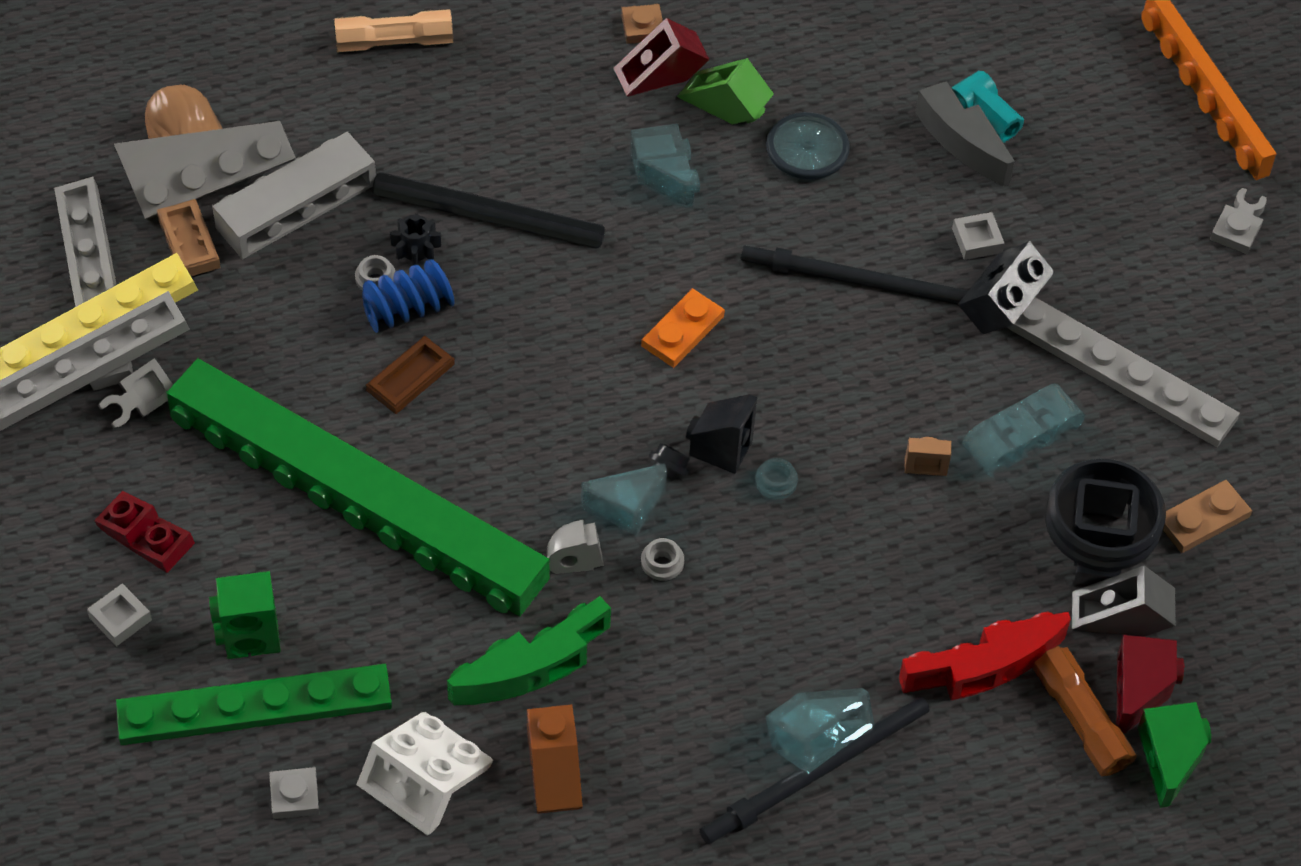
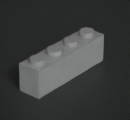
(294, 195)

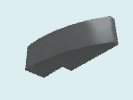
(964, 133)

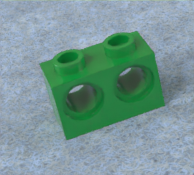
(245, 615)

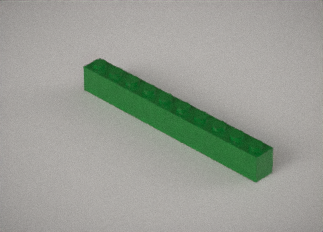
(359, 488)

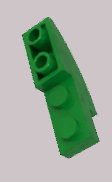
(520, 667)

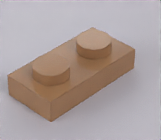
(1205, 516)

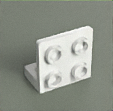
(420, 768)

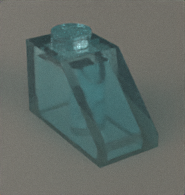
(818, 725)

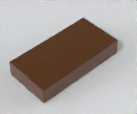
(410, 374)

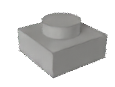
(978, 236)
(119, 614)
(294, 793)

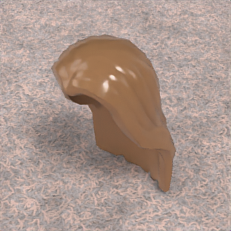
(178, 112)

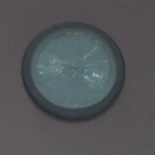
(807, 145)

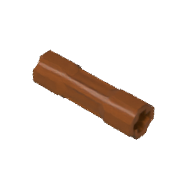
(1100, 737)

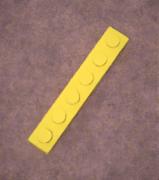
(141, 288)

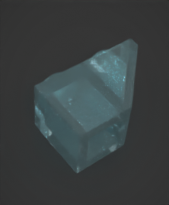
(662, 163)

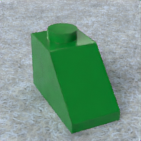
(1173, 746)

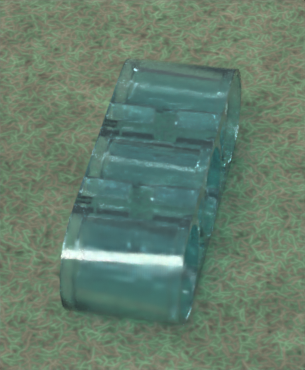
(1021, 428)

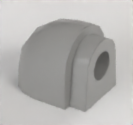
(575, 548)

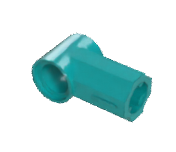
(982, 91)

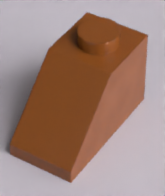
(554, 758)

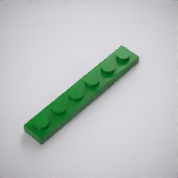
(253, 704)

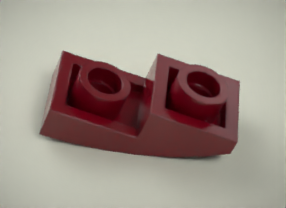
(144, 532)

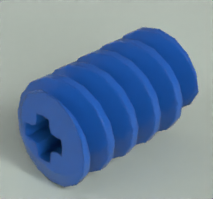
(406, 293)

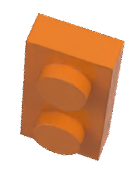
(683, 327)

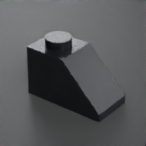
(723, 432)

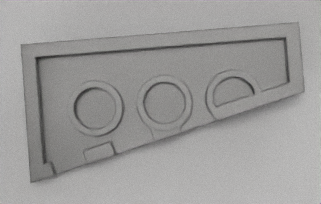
(200, 163)

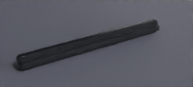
(489, 210)

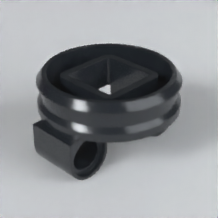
(1104, 490)

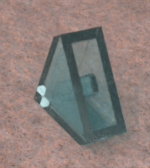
(625, 497)

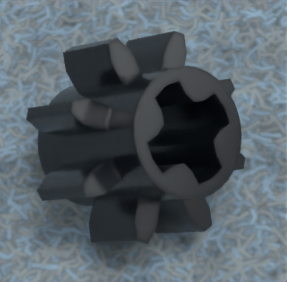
(415, 238)

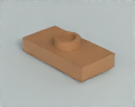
(189, 237)

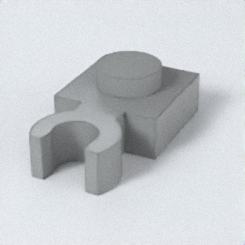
(1239, 225)
(142, 390)

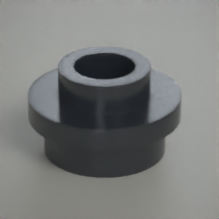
(673, 459)

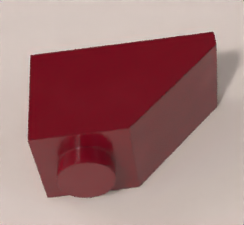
(662, 59)
(1145, 676)

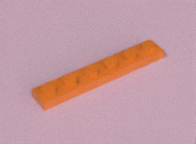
(1212, 89)

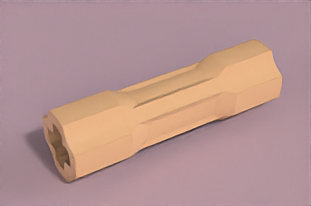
(422, 28)

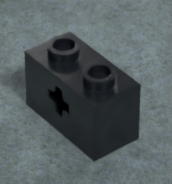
(1006, 288)

